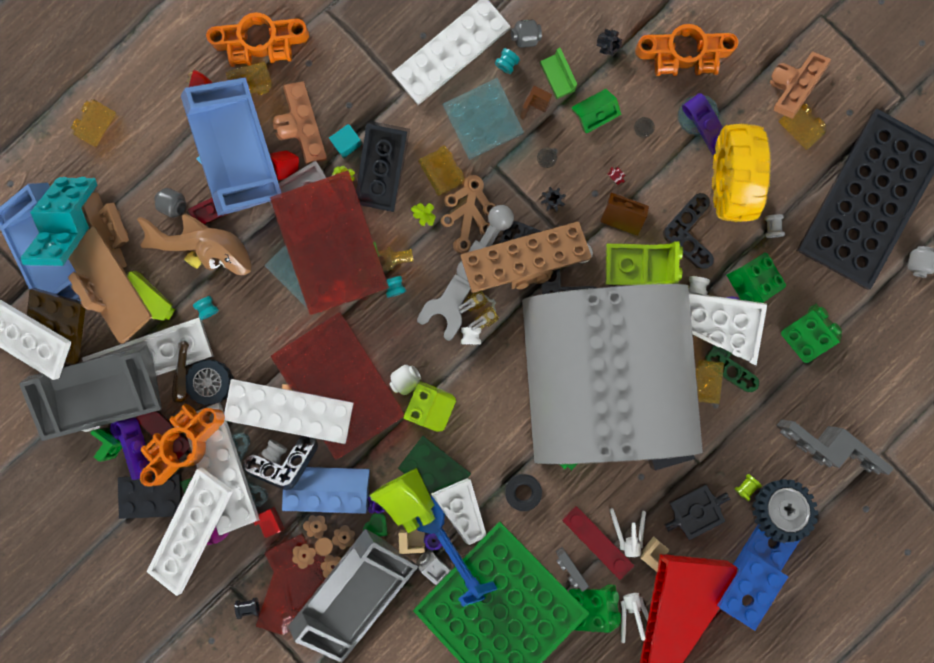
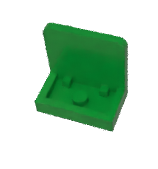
(757, 279)
(812, 334)
(602, 606)

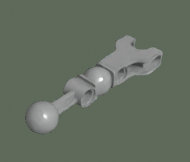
(500, 219)

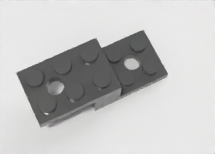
(834, 447)

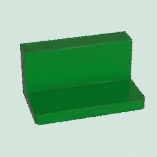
(597, 110)
(110, 446)

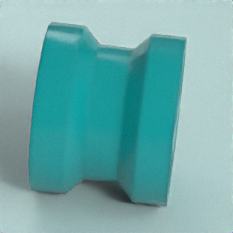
(507, 61)
(395, 287)
(205, 307)

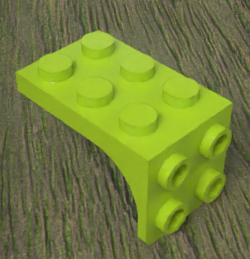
(643, 264)

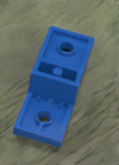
(757, 576)

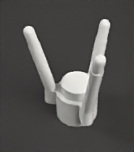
(633, 545)
(633, 603)

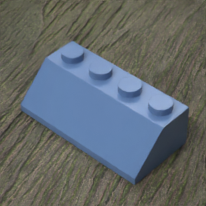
(329, 491)

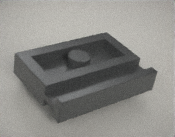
(566, 563)

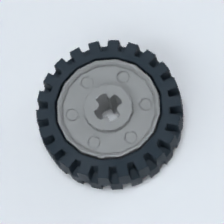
(785, 511)

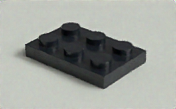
(148, 501)

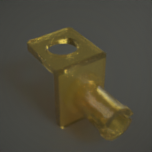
(392, 258)

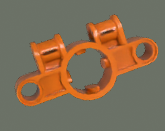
(277, 47)
(668, 61)
(160, 448)

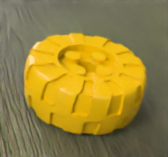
(741, 172)

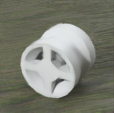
(698, 285)
(470, 336)

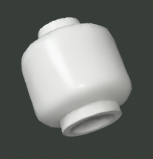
(405, 379)

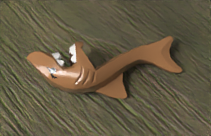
(206, 241)

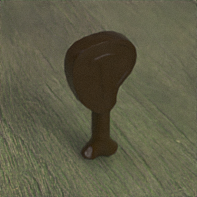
(179, 380)

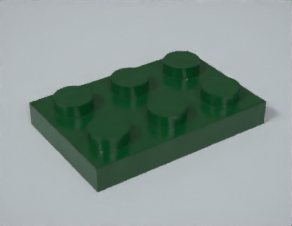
(434, 466)

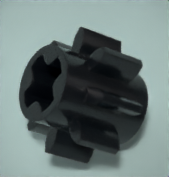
(609, 42)
(550, 205)

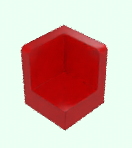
(284, 164)
(270, 522)

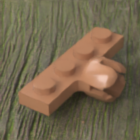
(797, 82)
(300, 123)

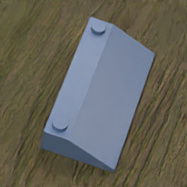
(230, 145)
(20, 232)

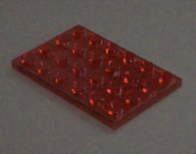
(329, 243)
(336, 366)

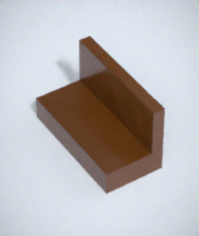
(537, 98)
(624, 214)

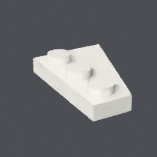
(462, 510)

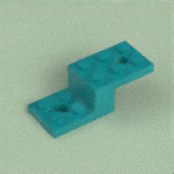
(59, 221)

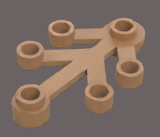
(468, 210)

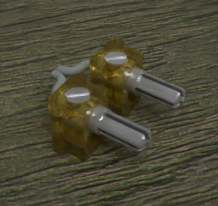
(487, 316)

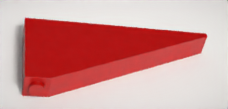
(683, 605)

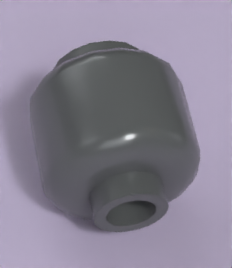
(526, 33)
(170, 202)

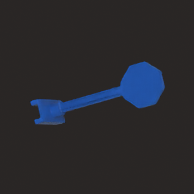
(476, 590)

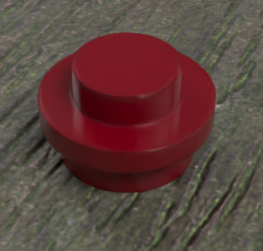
(616, 175)

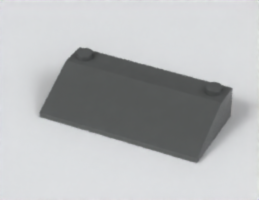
(93, 393)
(352, 597)

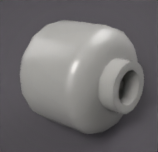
(921, 261)

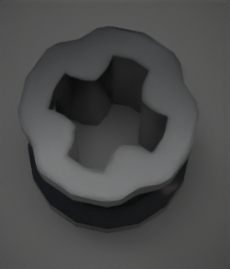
(247, 608)

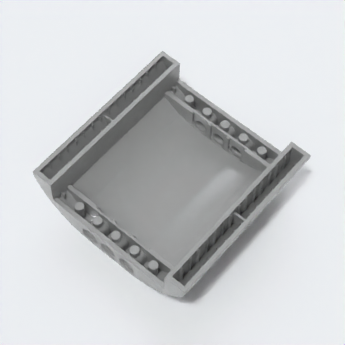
(612, 374)

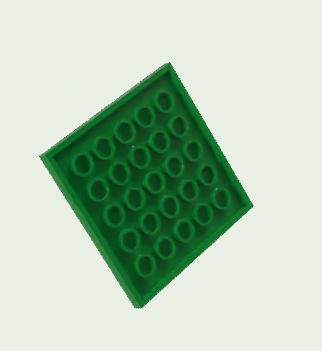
(516, 621)

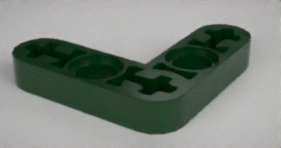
(723, 355)

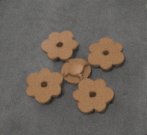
(323, 545)

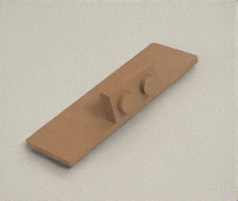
(526, 258)
(106, 287)

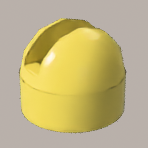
(192, 259)

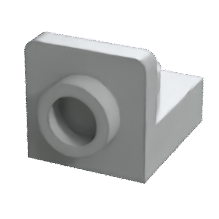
(432, 567)

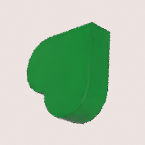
(377, 524)

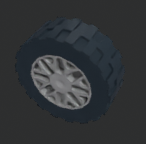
(208, 382)

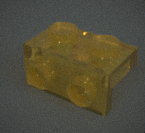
(256, 76)
(92, 122)
(804, 126)
(441, 170)
(709, 381)

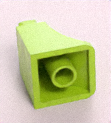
(430, 407)
(406, 499)

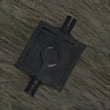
(697, 511)

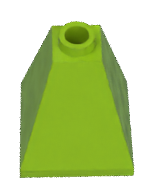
(155, 302)

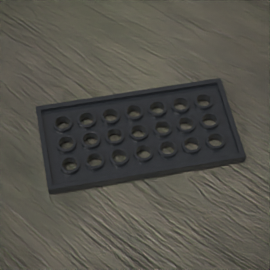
(840, 192)

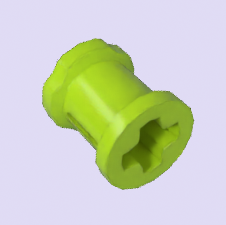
(748, 487)

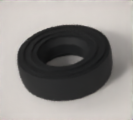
(523, 505)

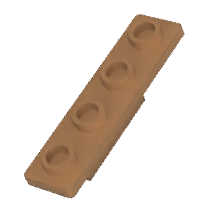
(108, 223)

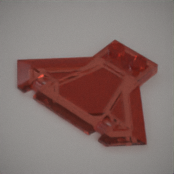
(289, 585)

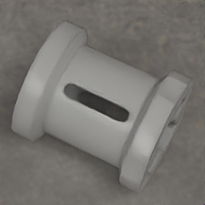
(774, 226)

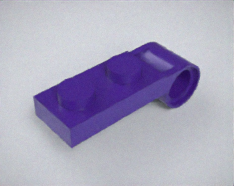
(705, 119)
(132, 440)

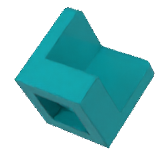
(345, 141)

